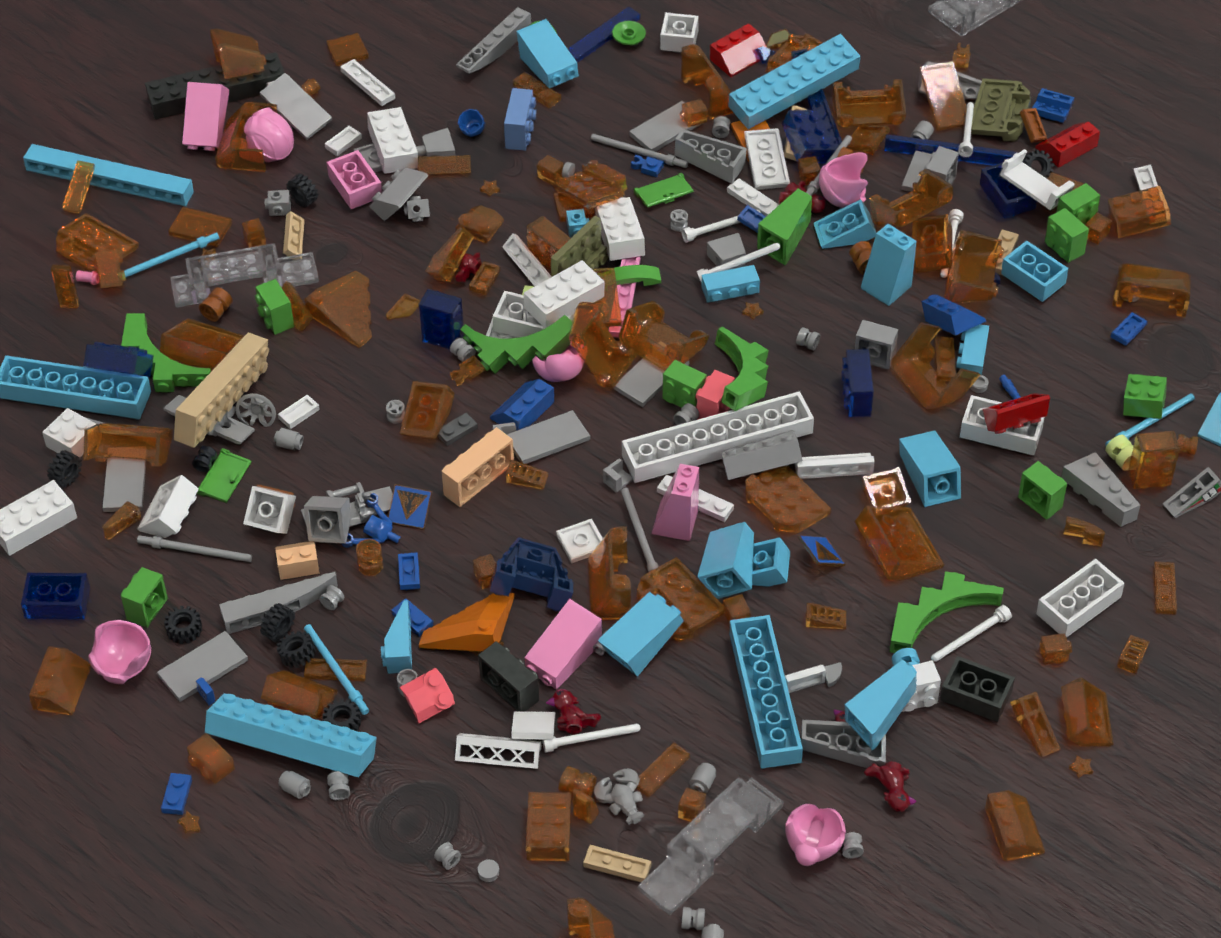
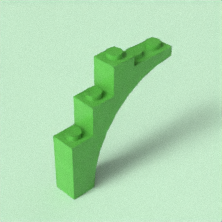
(519, 351)
(751, 366)
(165, 371)
(933, 602)

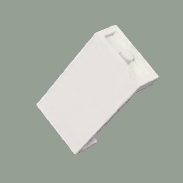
(1032, 182)

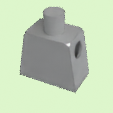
(436, 144)
(726, 249)

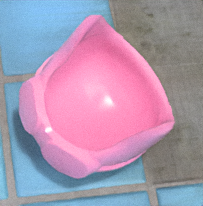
(270, 133)
(841, 180)
(119, 650)

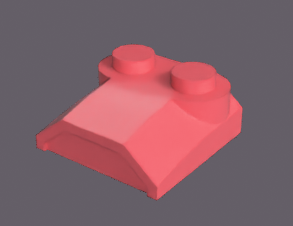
(428, 695)

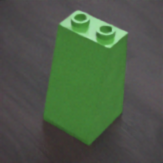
(786, 225)

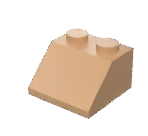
(297, 560)

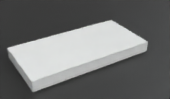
(766, 159)

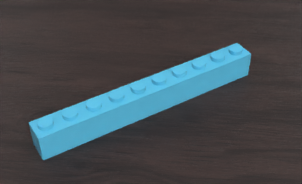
(111, 175)

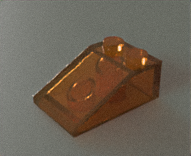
(427, 409)

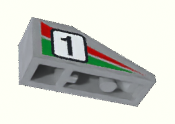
(1194, 494)

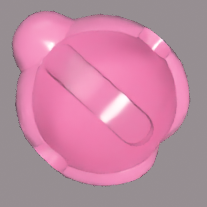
(559, 366)
(814, 833)

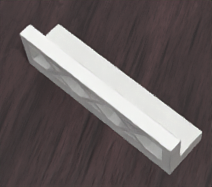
(835, 465)
(497, 742)

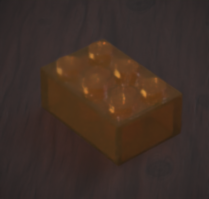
(1139, 211)
(545, 240)
(933, 243)
(1153, 459)
(548, 826)

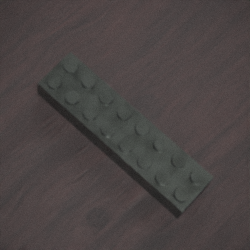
(169, 94)

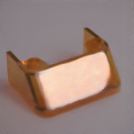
(233, 149)
(913, 368)
(127, 441)

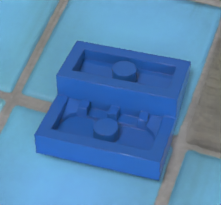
(1053, 105)

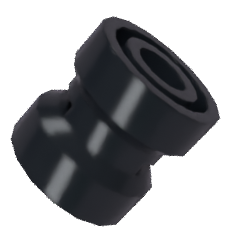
(205, 457)

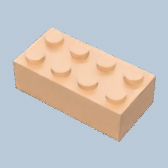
(477, 467)

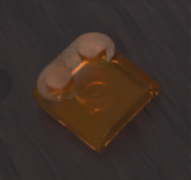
(481, 222)
(886, 489)

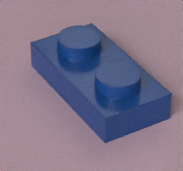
(409, 571)
(419, 620)
(176, 793)

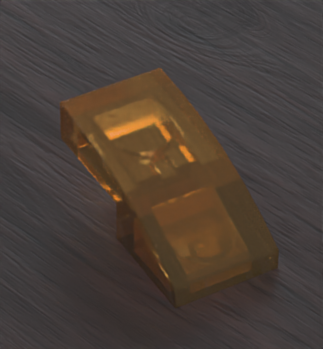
(1091, 534)

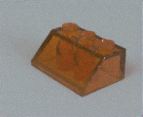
(59, 681)
(297, 694)
(1086, 714)
(1013, 825)

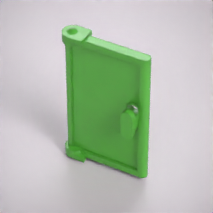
(663, 190)
(225, 470)

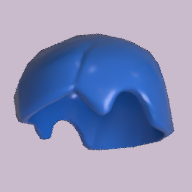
(471, 122)

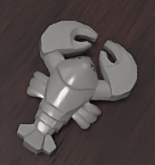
(621, 795)

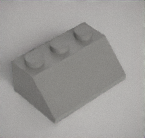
(397, 191)

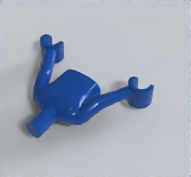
(376, 527)

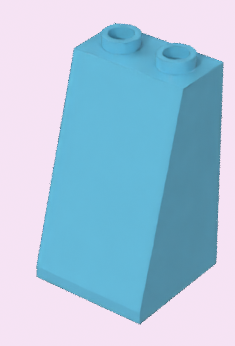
(546, 54)
(890, 265)
(931, 468)
(728, 560)
(641, 632)
(881, 702)

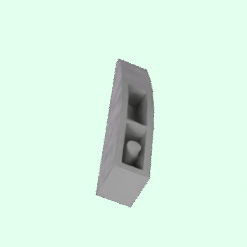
(496, 42)
(251, 609)

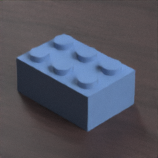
(519, 119)

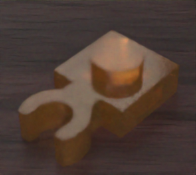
(961, 56)
(468, 369)

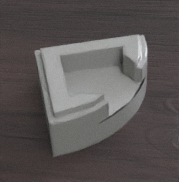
(833, 673)

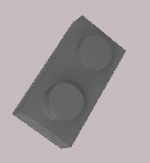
(457, 429)

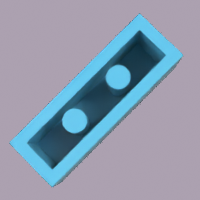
(730, 283)
(973, 348)

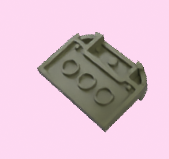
(999, 109)
(583, 246)

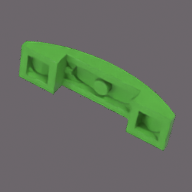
(636, 273)

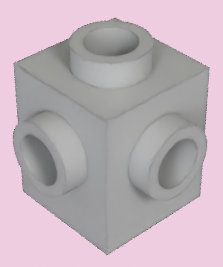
(278, 202)
(424, 208)

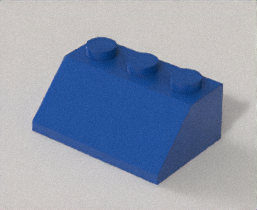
(949, 315)
(525, 404)

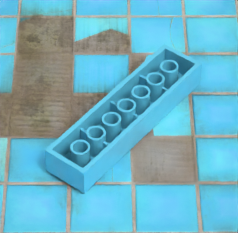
(794, 81)
(73, 387)
(765, 692)
(290, 734)

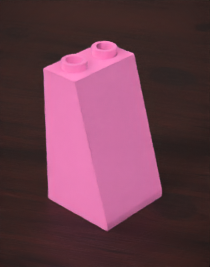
(204, 115)
(679, 505)
(564, 644)

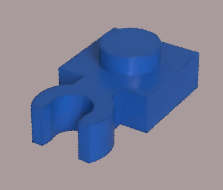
(649, 166)

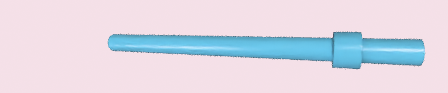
(201, 242)
(1149, 421)
(354, 695)

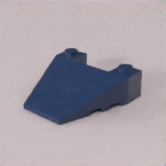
(534, 570)

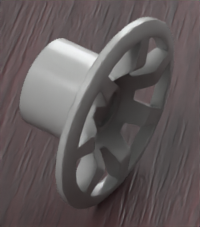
(256, 408)

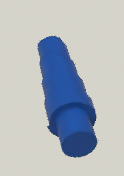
(1009, 387)

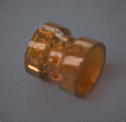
(1187, 444)

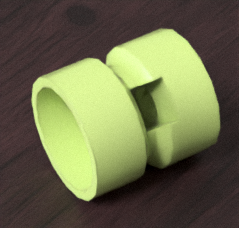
(1120, 450)

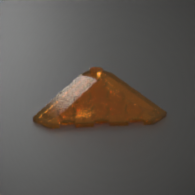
(344, 307)

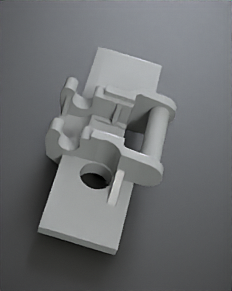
(235, 433)
(359, 512)

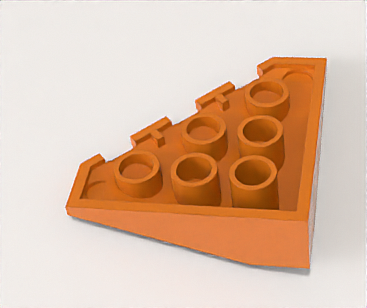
(472, 628)

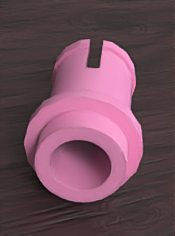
(90, 277)

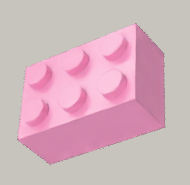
(354, 179)

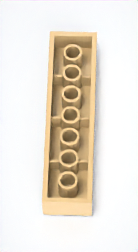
(221, 390)

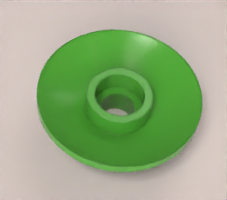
(629, 32)

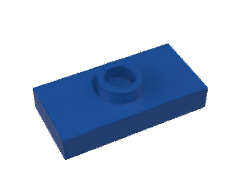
(750, 218)
(1128, 328)

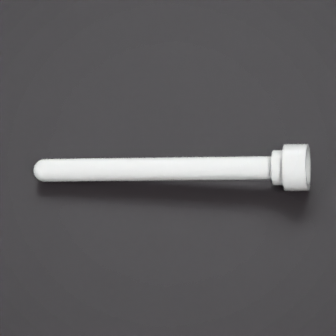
(966, 147)
(956, 218)
(690, 233)
(739, 261)
(1000, 615)
(550, 745)

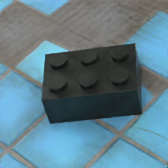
(509, 677)
(977, 688)

